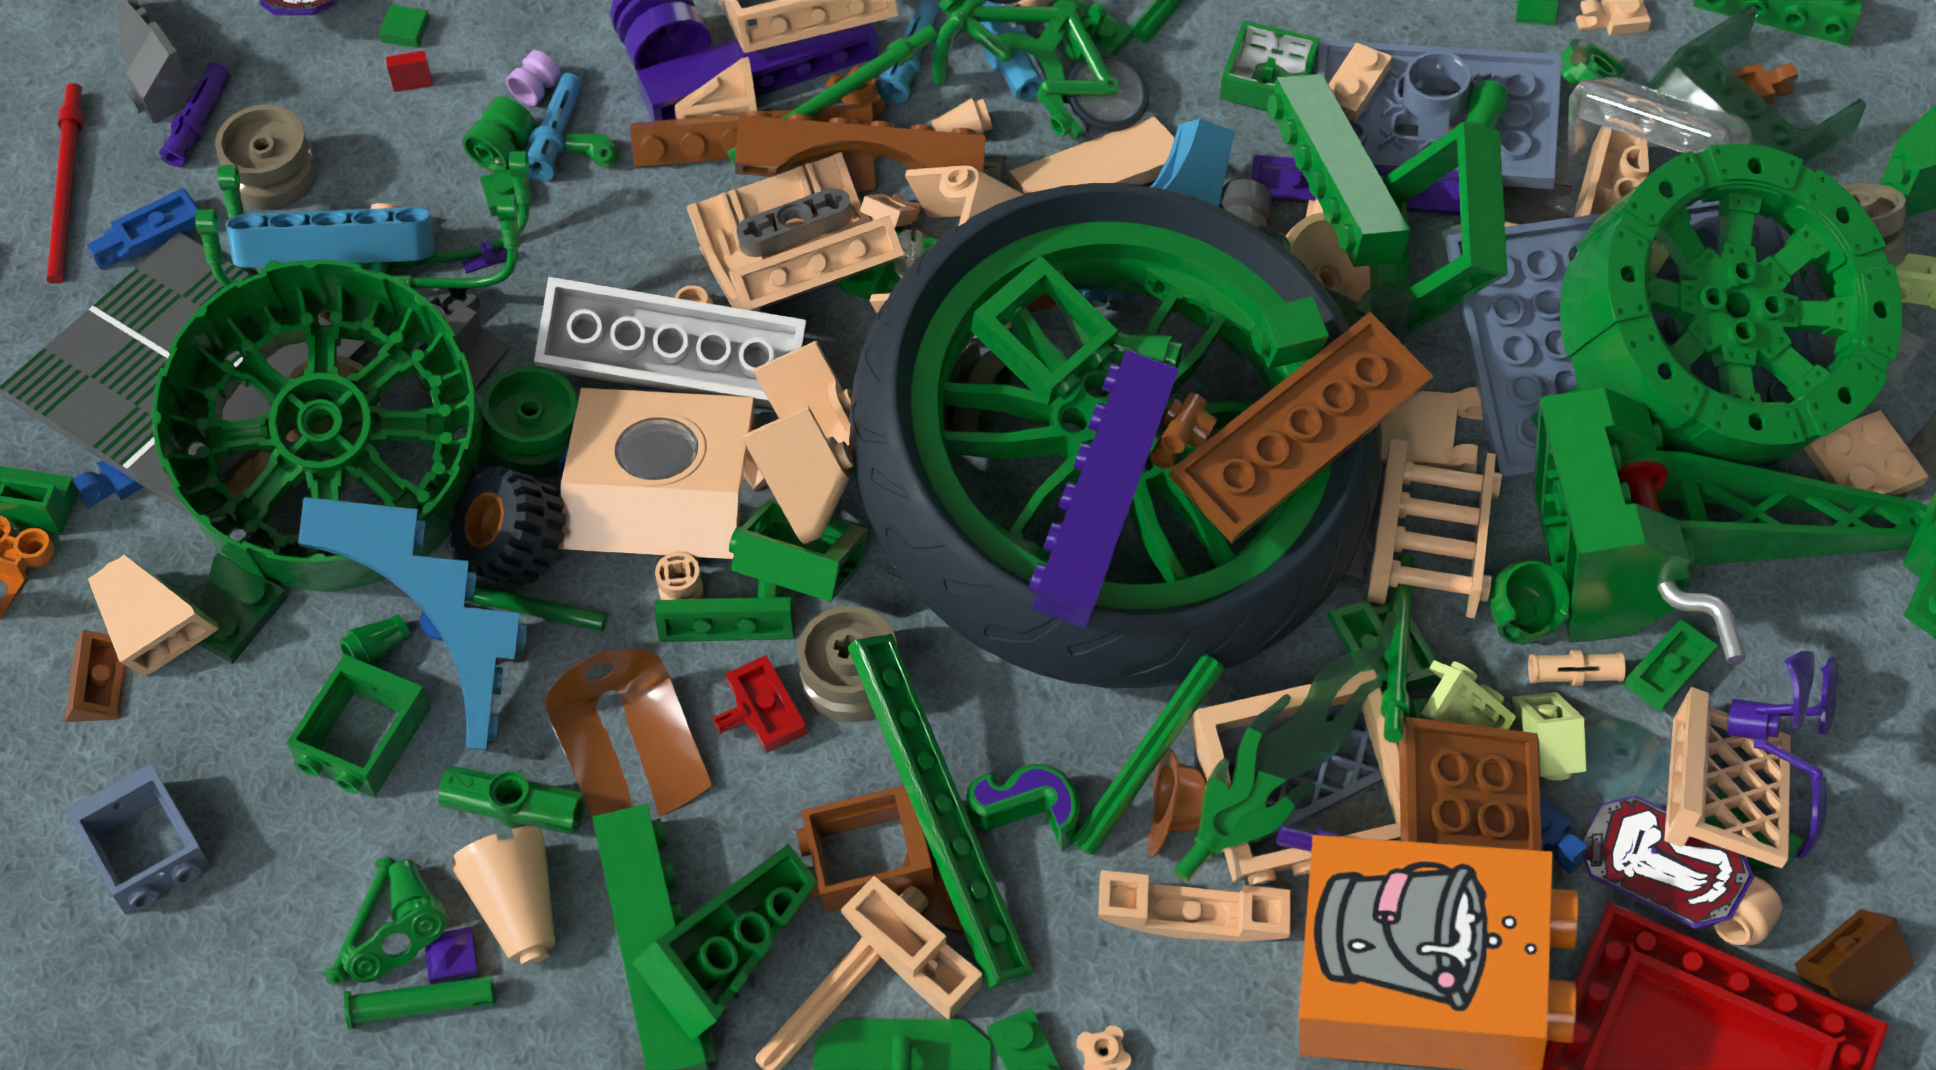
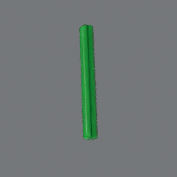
(1148, 754)

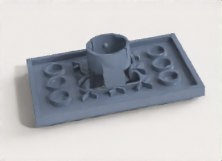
(1526, 127)

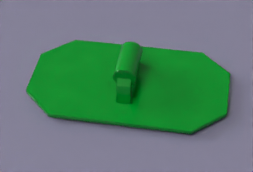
(902, 1045)

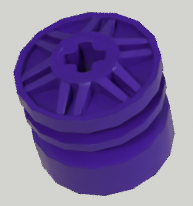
(658, 30)

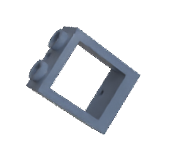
(118, 805)

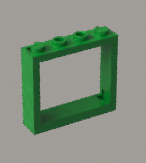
(1484, 255)

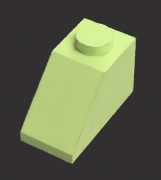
(1558, 732)

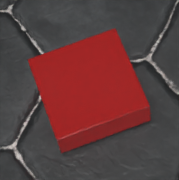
(409, 71)

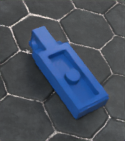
(145, 229)

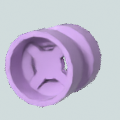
(533, 78)

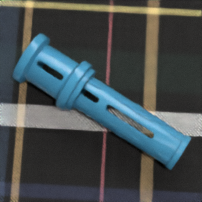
(900, 77)
(566, 93)

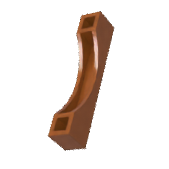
(774, 145)

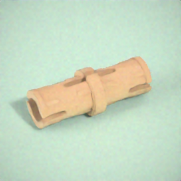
(1607, 668)

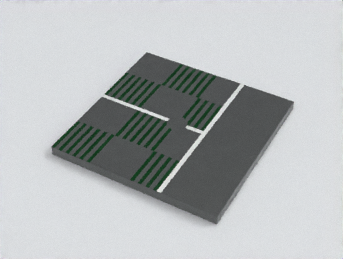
(104, 367)

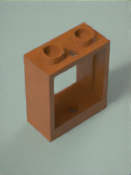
(855, 814)

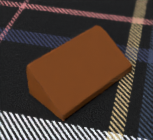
(94, 679)

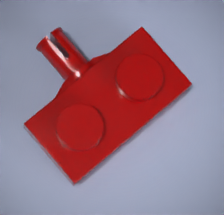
(761, 705)

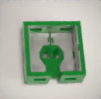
(1260, 53)

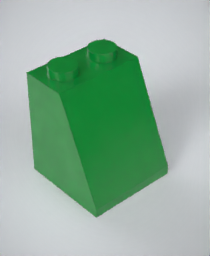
(1914, 165)

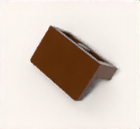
(1858, 959)

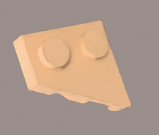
(723, 95)

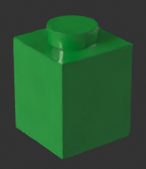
(1289, 333)

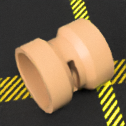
(669, 580)

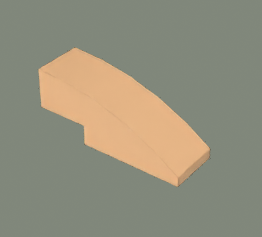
(913, 948)

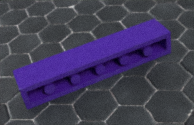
(771, 67)
(1105, 488)

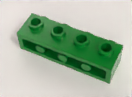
(1818, 19)

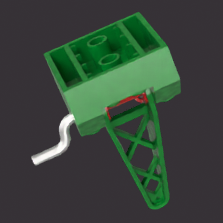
(1629, 561)

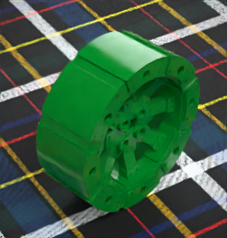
(281, 310)
(1617, 343)

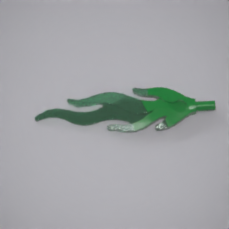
(1268, 760)

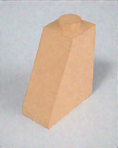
(146, 616)

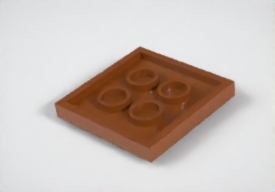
(1469, 785)

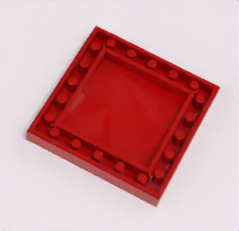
(1682, 1005)

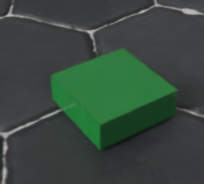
(404, 26)

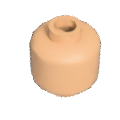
(1754, 916)

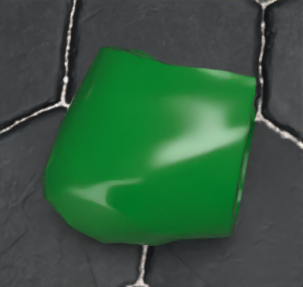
(1528, 601)

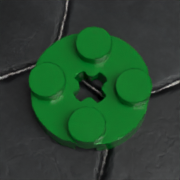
(1589, 63)

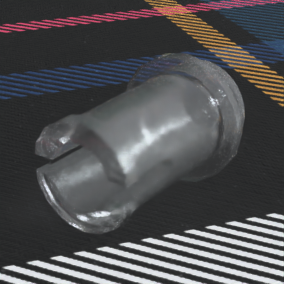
(911, 251)

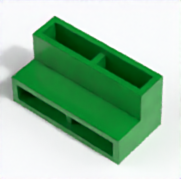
(36, 499)

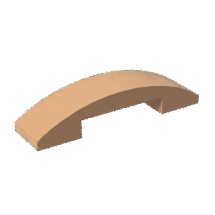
(1193, 912)

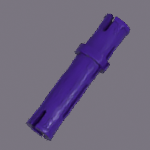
(188, 126)

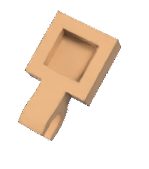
(1616, 15)

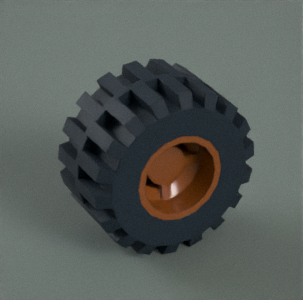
(508, 526)

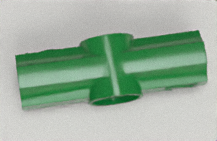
(485, 793)

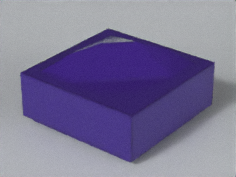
(452, 957)

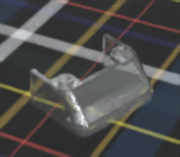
(1644, 115)

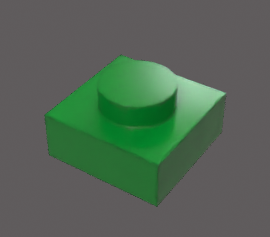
(497, 184)

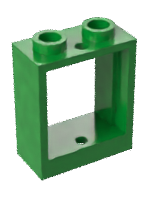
(1015, 296)
(773, 553)
(373, 684)

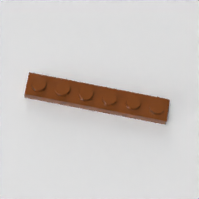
(711, 136)

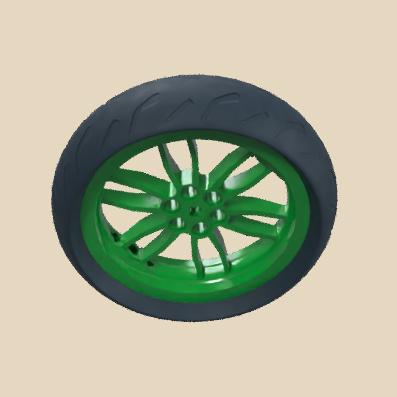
(977, 572)

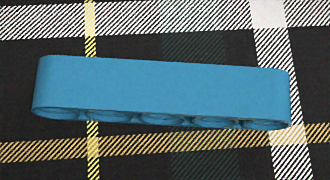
(331, 235)

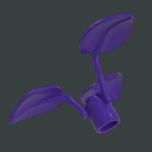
(1763, 721)

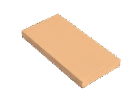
(1118, 157)

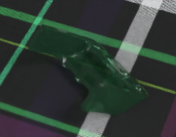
(1701, 78)

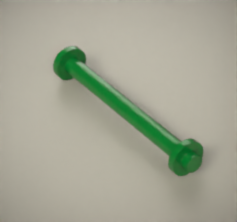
(336, 973)

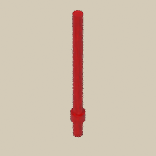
(70, 122)

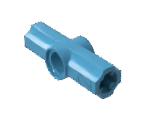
(1022, 71)

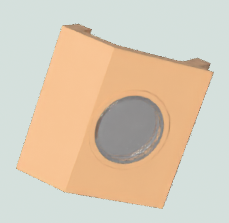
(655, 472)

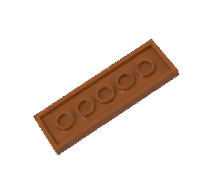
(1300, 427)

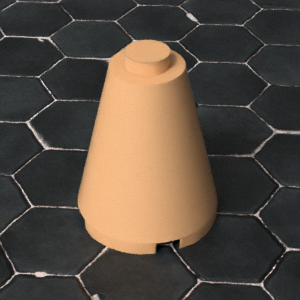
(511, 891)

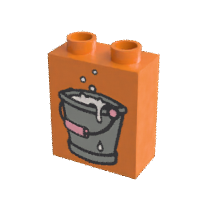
(1434, 955)

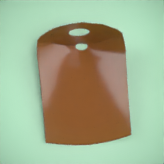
(655, 723)

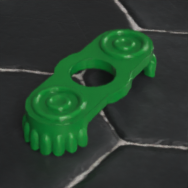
(420, 925)

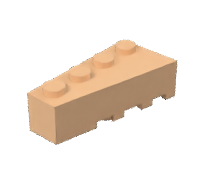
(1613, 170)

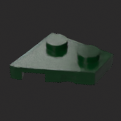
(239, 605)

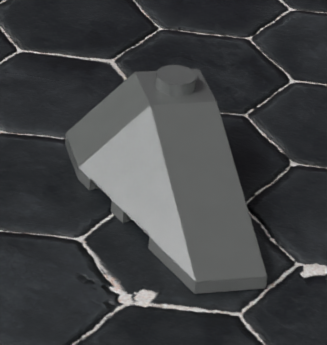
(150, 64)

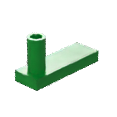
(727, 618)

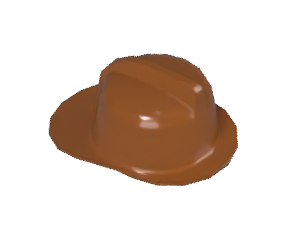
(1176, 800)

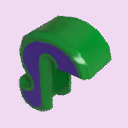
(1026, 794)

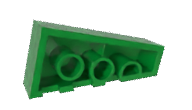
(715, 948)

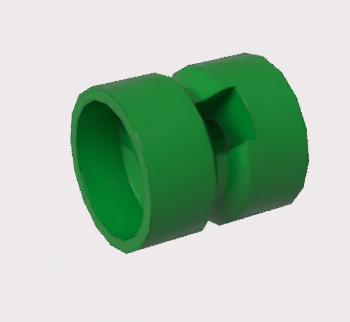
(502, 129)

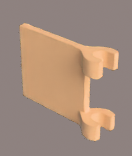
(1430, 428)

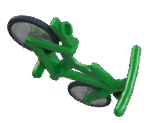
(1100, 88)

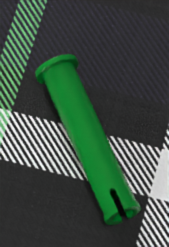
(418, 1000)

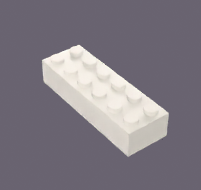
(660, 340)

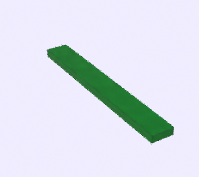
(940, 811)

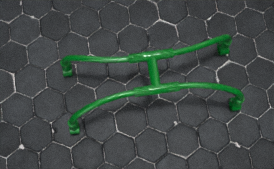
(507, 210)

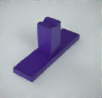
(487, 258)

